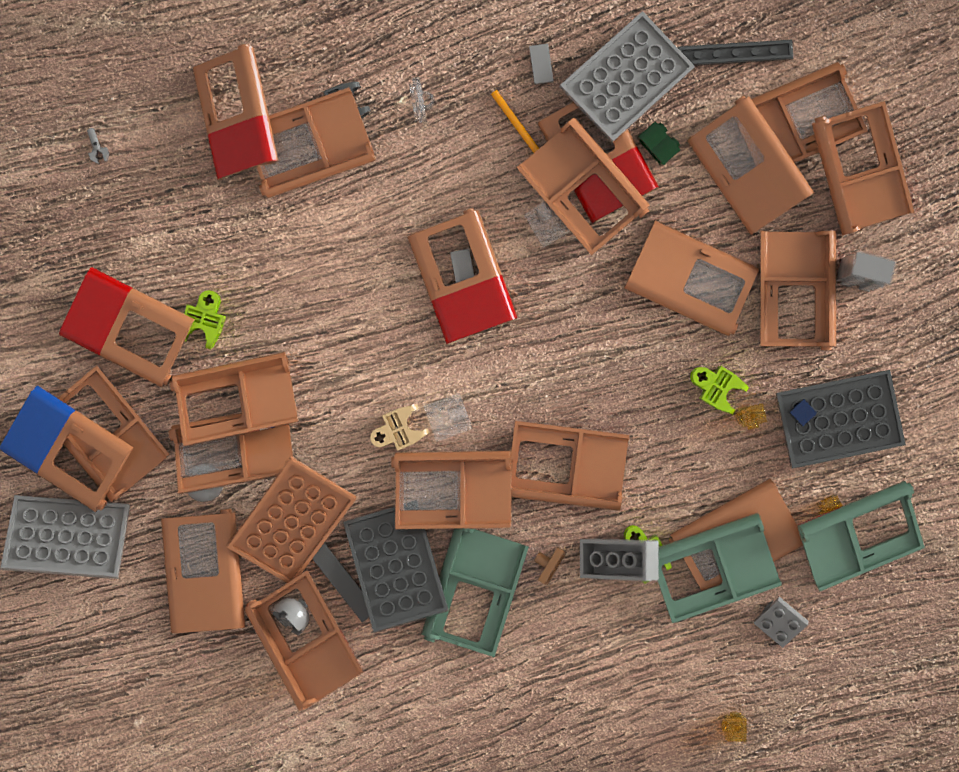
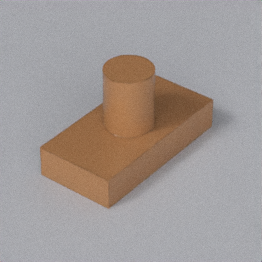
(550, 564)

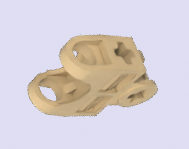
(400, 416)

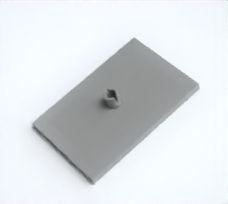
(627, 76)
(65, 537)

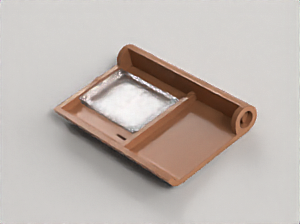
(230, 459)
(464, 486)

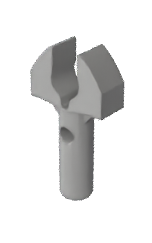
(96, 147)

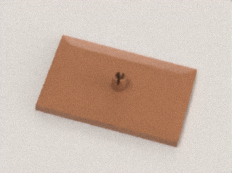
(291, 521)

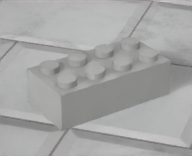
(865, 271)
(619, 559)

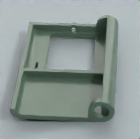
(741, 560)
(485, 563)

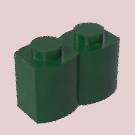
(658, 143)

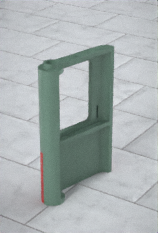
(834, 546)

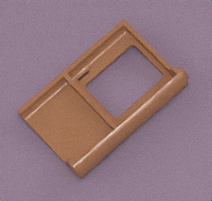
(263, 392)

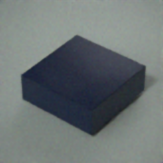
(803, 412)

